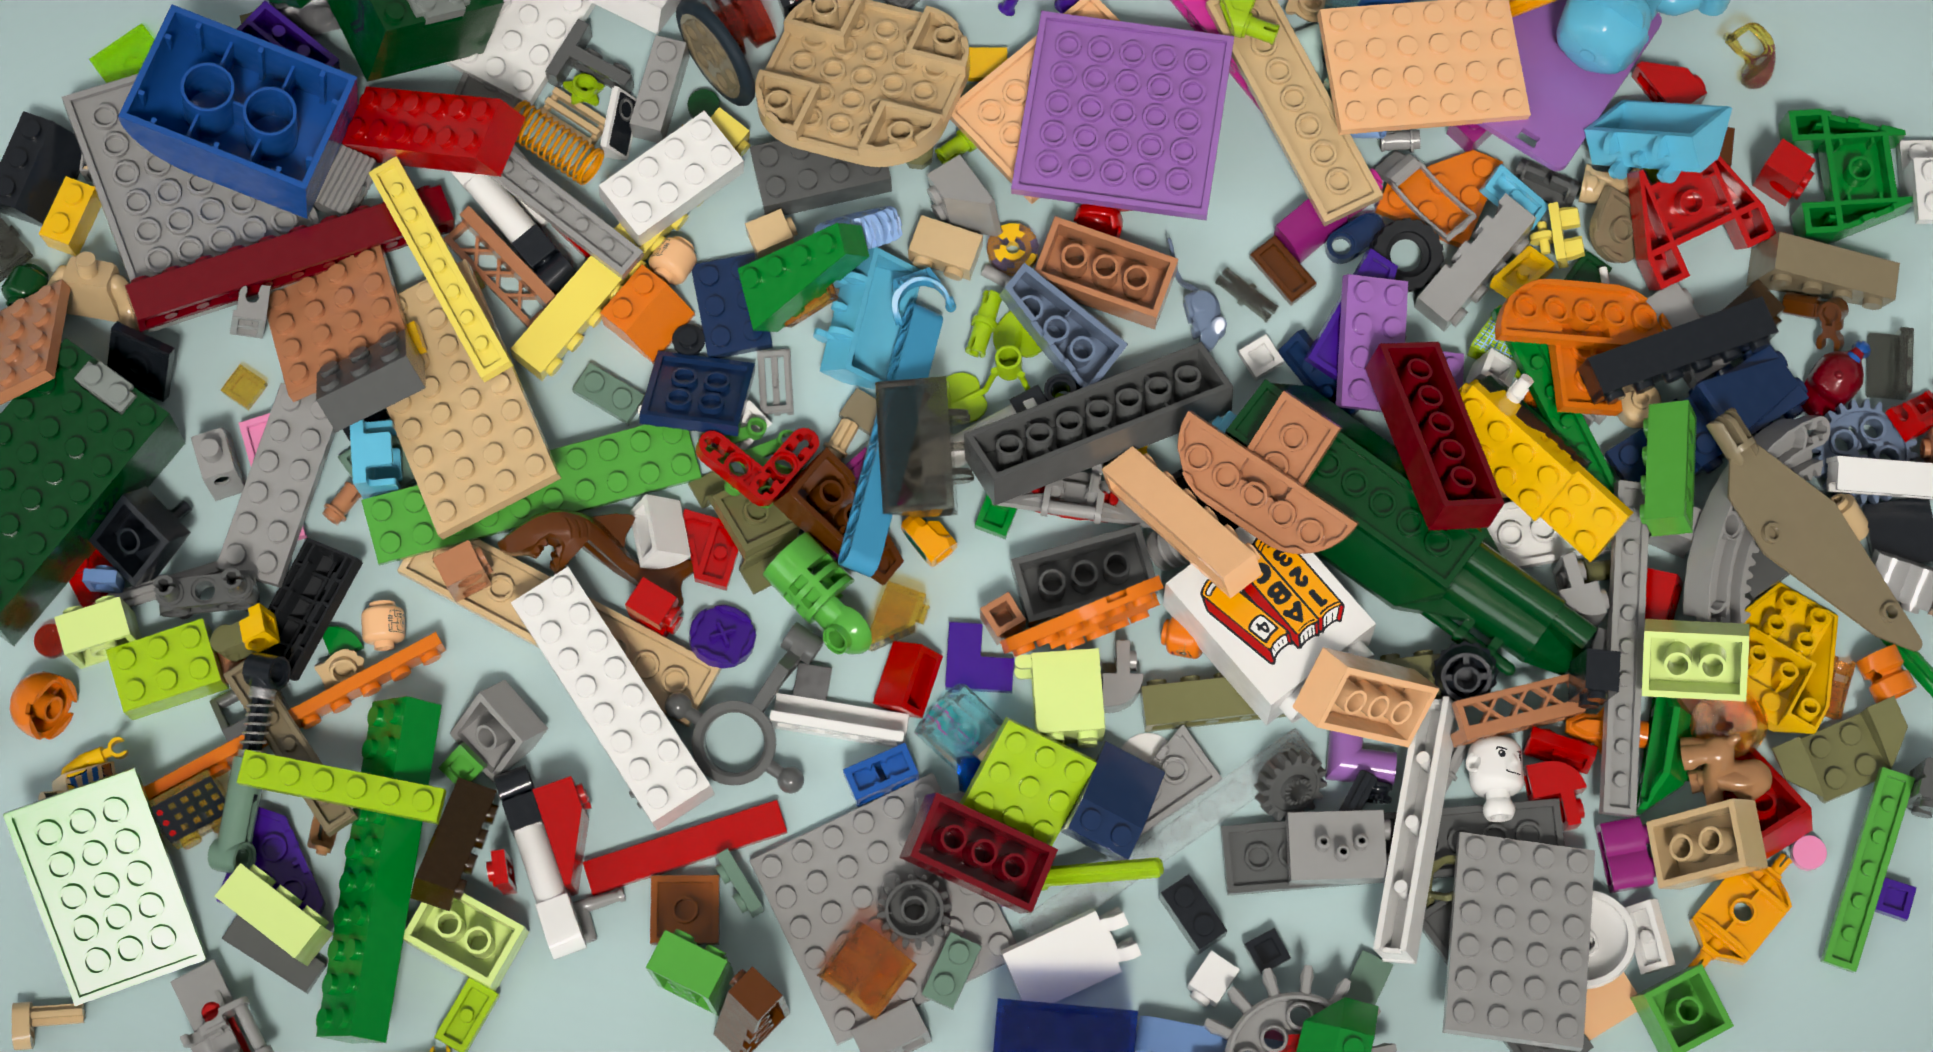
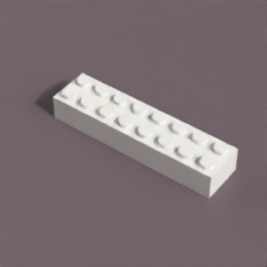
(613, 699)

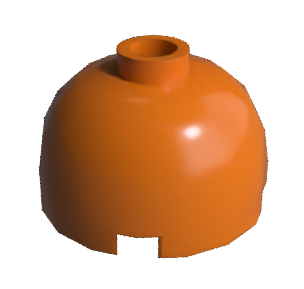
(42, 704)

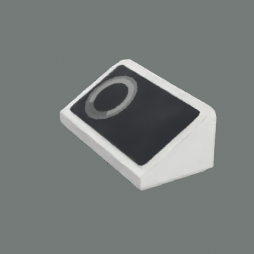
(617, 132)

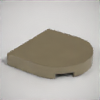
(1612, 227)

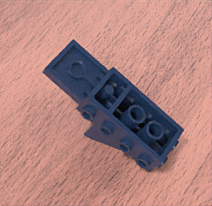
(1758, 390)

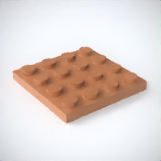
(332, 316)
(31, 340)

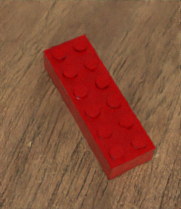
(434, 130)

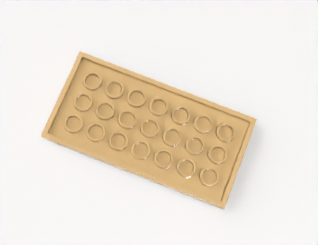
(466, 438)

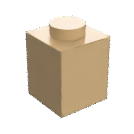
(770, 233)

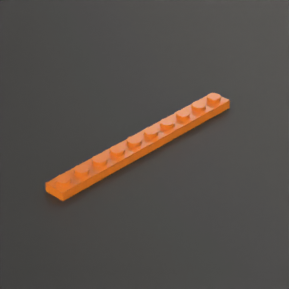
(309, 712)

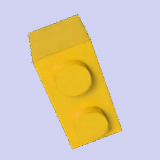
(71, 217)

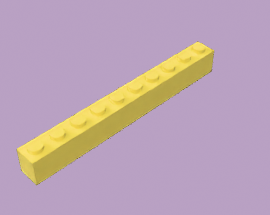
(592, 287)

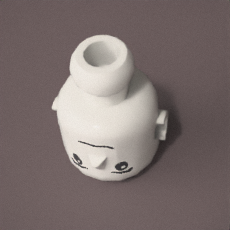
(1496, 774)

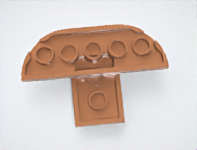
(1266, 482)

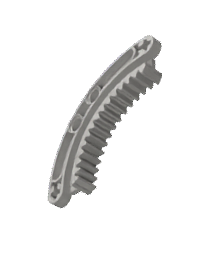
(1722, 542)

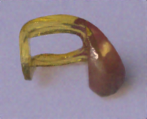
(1757, 68)

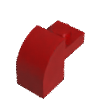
(1557, 781)

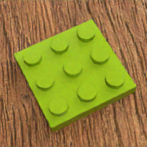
(1028, 781)

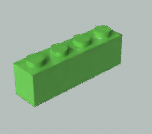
(1669, 468)

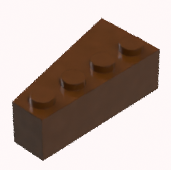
(749, 1012)

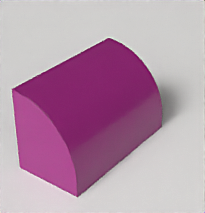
(1304, 232)

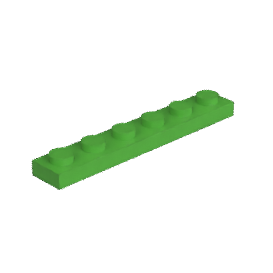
(1867, 869)

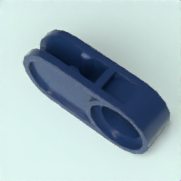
(1358, 235)

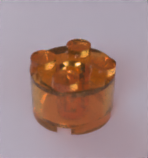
(1747, 717)

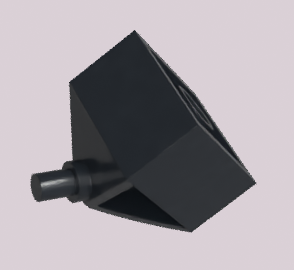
(141, 535)

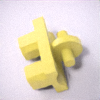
(1561, 220)

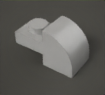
(1121, 687)

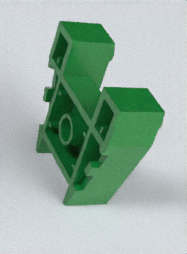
(1854, 173)

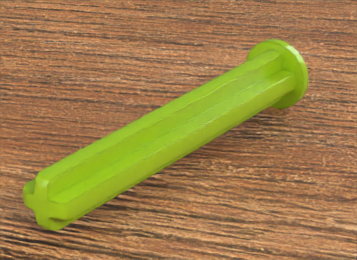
(1104, 872)

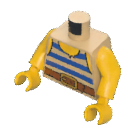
(86, 769)

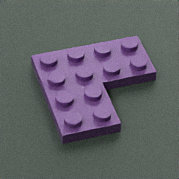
(1371, 315)

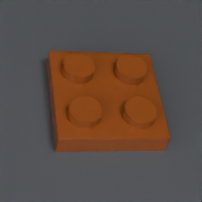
(687, 905)

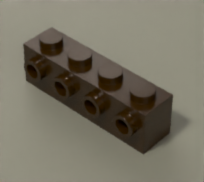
(454, 844)

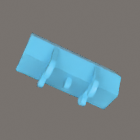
(1658, 137)
(863, 321)

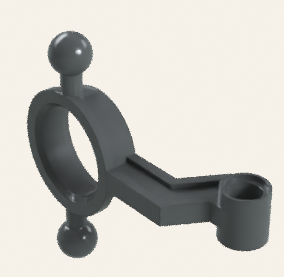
(800, 646)

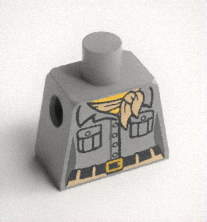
(218, 459)

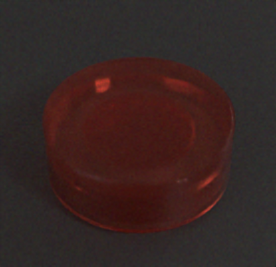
(48, 642)

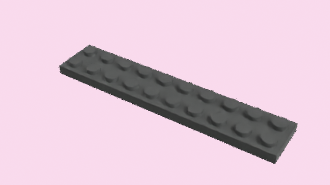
(1258, 852)

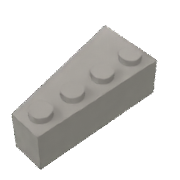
(1476, 264)

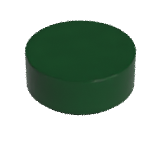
(702, 101)

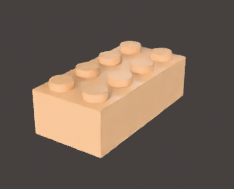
(1365, 697)

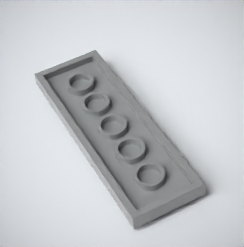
(278, 489)

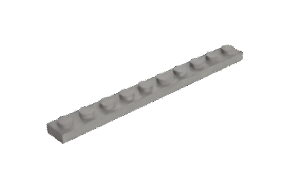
(1625, 635)

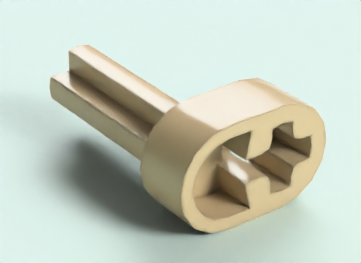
(27, 1017)

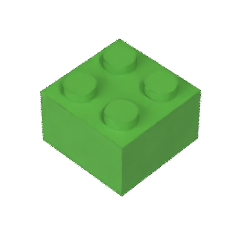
(1682, 1011)

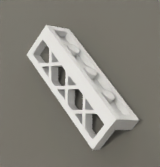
(839, 720)

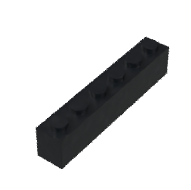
(1678, 350)

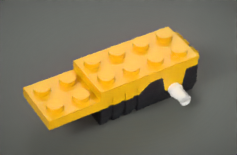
(1540, 467)

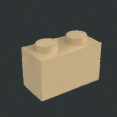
(945, 248)

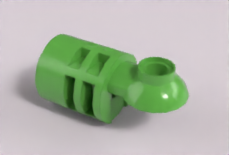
(813, 587)

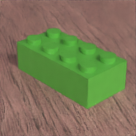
(691, 971)

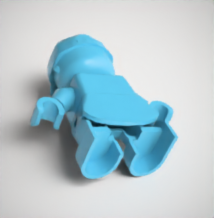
(1612, 33)

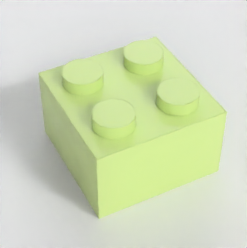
(95, 628)

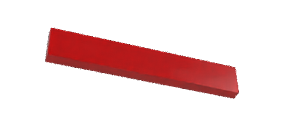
(684, 847)

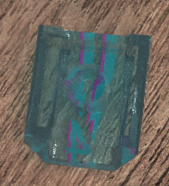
(957, 724)

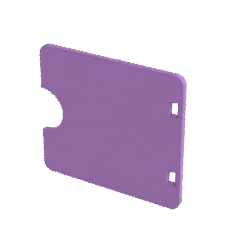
(1559, 93)

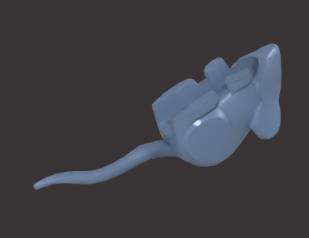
(1202, 312)

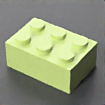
(1695, 660)
(275, 912)
(468, 939)

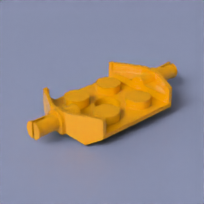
(1726, 937)

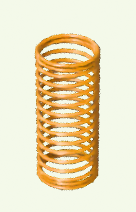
(581, 178)

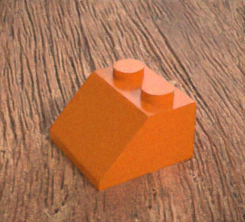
(646, 313)

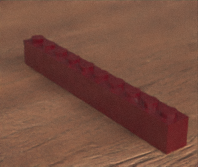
(272, 261)

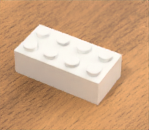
(671, 178)

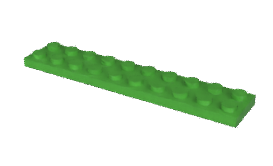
(591, 477)

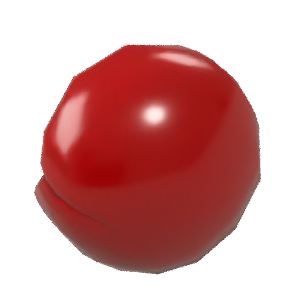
(1100, 218)

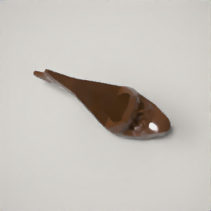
(598, 536)

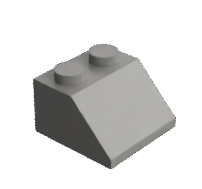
(962, 198)
(499, 728)

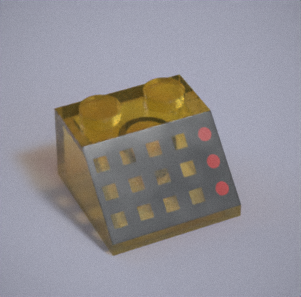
(190, 810)

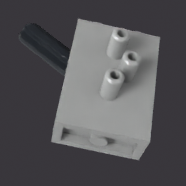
(1339, 844)

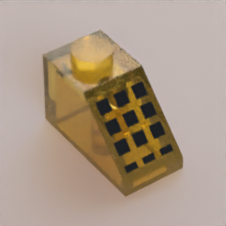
(898, 615)

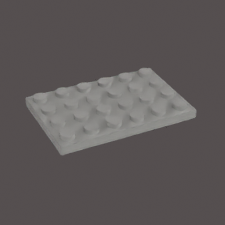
(1519, 942)

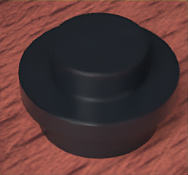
(688, 339)

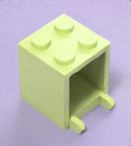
(1066, 694)

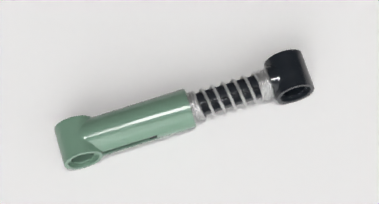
(234, 843)

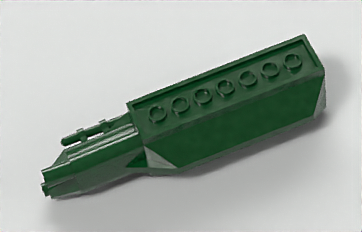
(1421, 570)

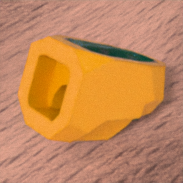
(929, 539)

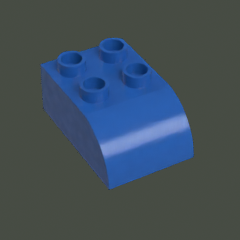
(240, 110)

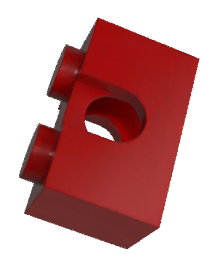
(1785, 173)
(654, 608)

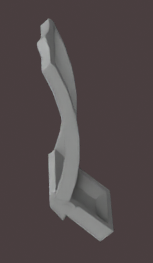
(1398, 168)

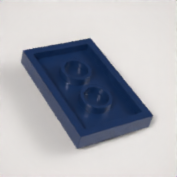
(725, 310)

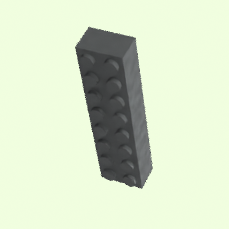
(1096, 423)

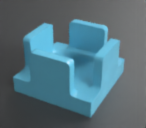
(374, 461)

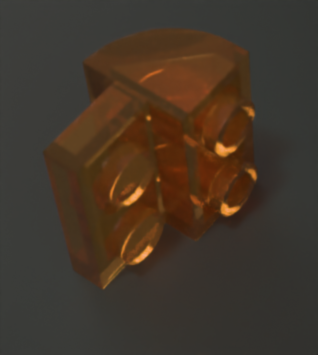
(867, 969)

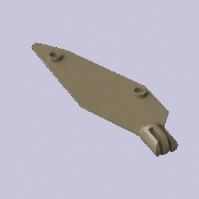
(1807, 534)

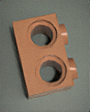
(463, 570)

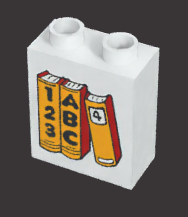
(1271, 628)

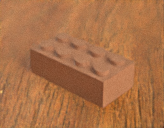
(1107, 272)

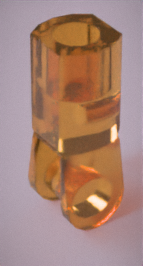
(1840, 690)

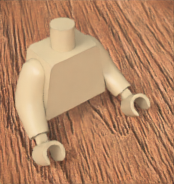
(95, 289)

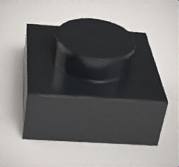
(1267, 951)

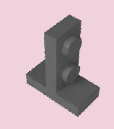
(587, 61)

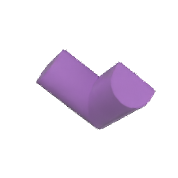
(1347, 758)

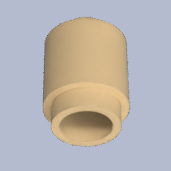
(1853, 514)

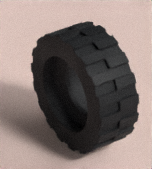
(1427, 241)

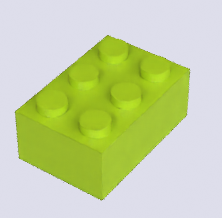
(166, 669)

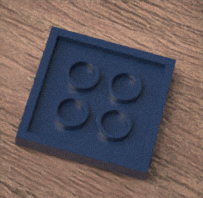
(697, 393)

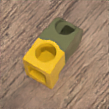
(247, 635)

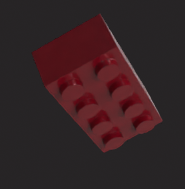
(978, 853)

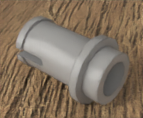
(1401, 140)

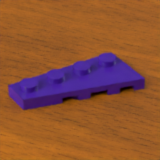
(1325, 348)

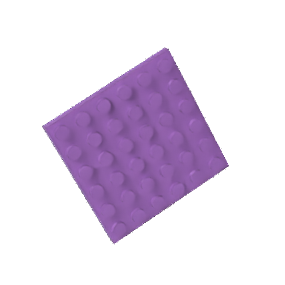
(1123, 115)

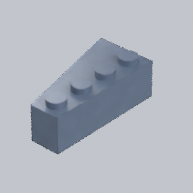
(1062, 328)

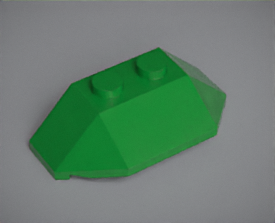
(1662, 762)
(1340, 1028)

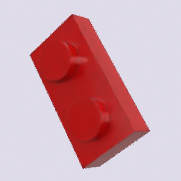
(1549, 746)
(501, 872)

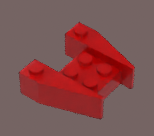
(1682, 210)

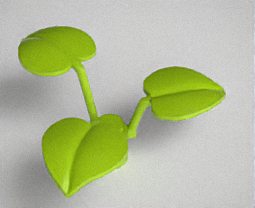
(1011, 344)

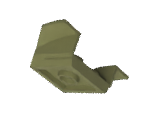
(755, 530)
(1845, 753)

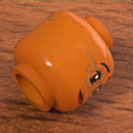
(1178, 640)

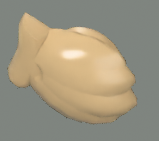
(1305, 9)
(339, 667)

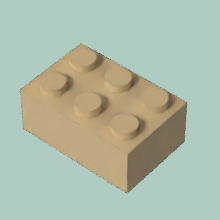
(1707, 844)

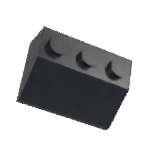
(36, 167)

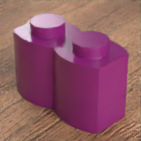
(1625, 854)

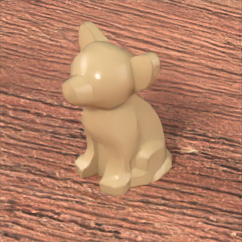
(1595, 181)

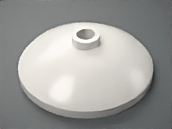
(1610, 940)

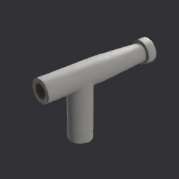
(589, 904)

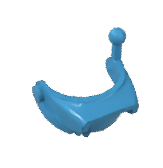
(923, 277)

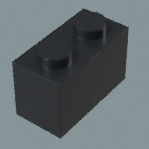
(1594, 677)
(1193, 914)

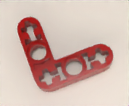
(756, 475)

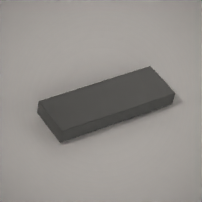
(267, 953)

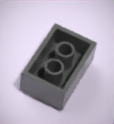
(370, 379)

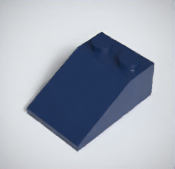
(1114, 803)

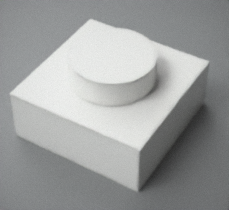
(1260, 357)

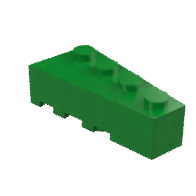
(798, 273)

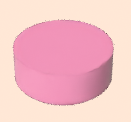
(1808, 853)

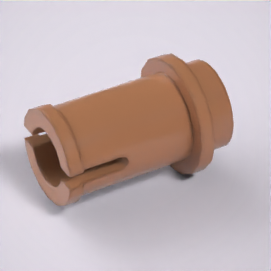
(341, 504)

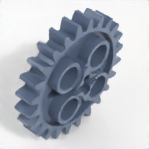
(1886, 442)

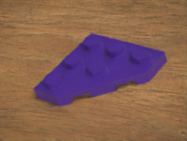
(283, 859)

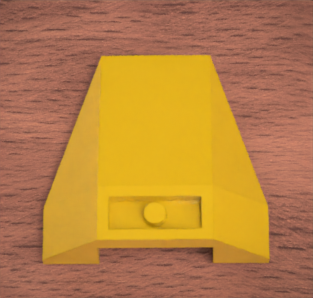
(1791, 659)

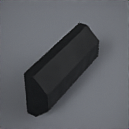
(309, 601)

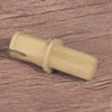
(842, 438)

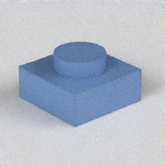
(103, 579)

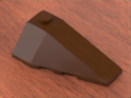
(821, 504)

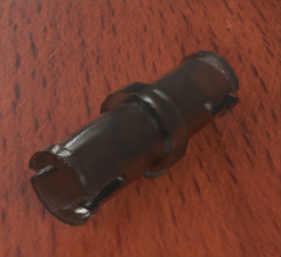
(1246, 294)

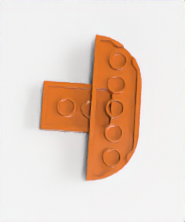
(1576, 324)
(1089, 620)

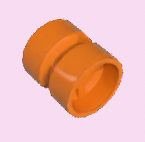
(1886, 674)

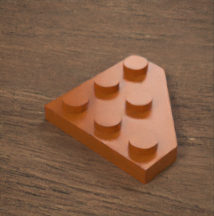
(1461, 176)

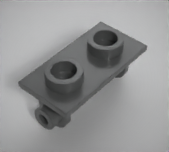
(1547, 183)

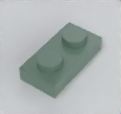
(608, 393)
(745, 896)
(951, 971)

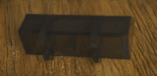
(919, 447)

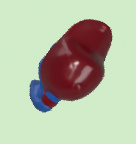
(1835, 379)

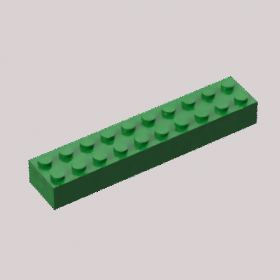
(377, 880)

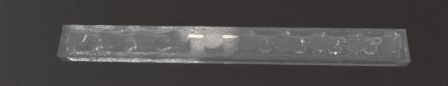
(1166, 836)

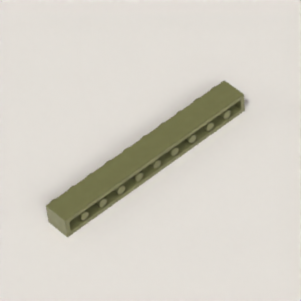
(1216, 702)

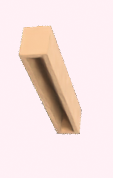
(1182, 521)

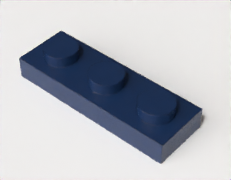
(1294, 353)

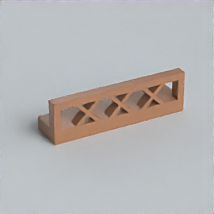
(506, 257)
(1514, 722)

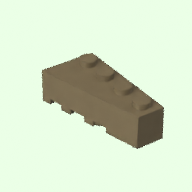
(1823, 271)

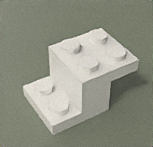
(1916, 176)

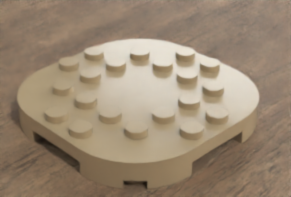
(863, 80)

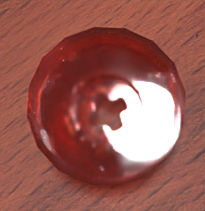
(745, 20)

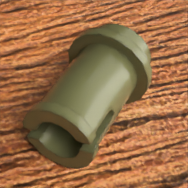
(1597, 570)

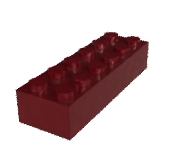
(1434, 436)

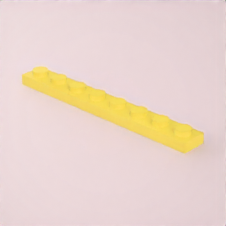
(440, 269)

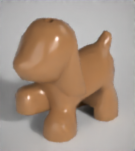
(1721, 771)

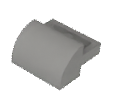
(1582, 598)

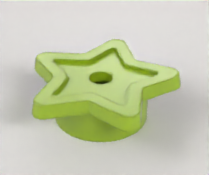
(587, 82)

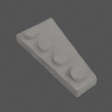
(1185, 777)

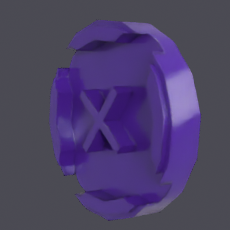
(722, 636)

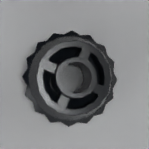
(1465, 671)

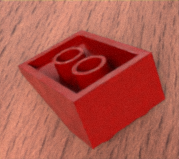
(1781, 812)
(566, 823)

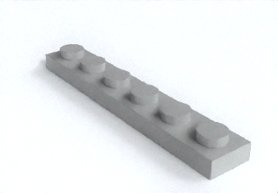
(569, 216)

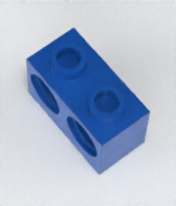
(881, 774)

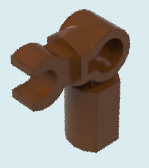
(1830, 314)

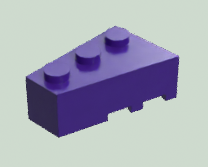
(276, 28)

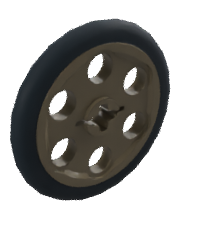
(715, 52)

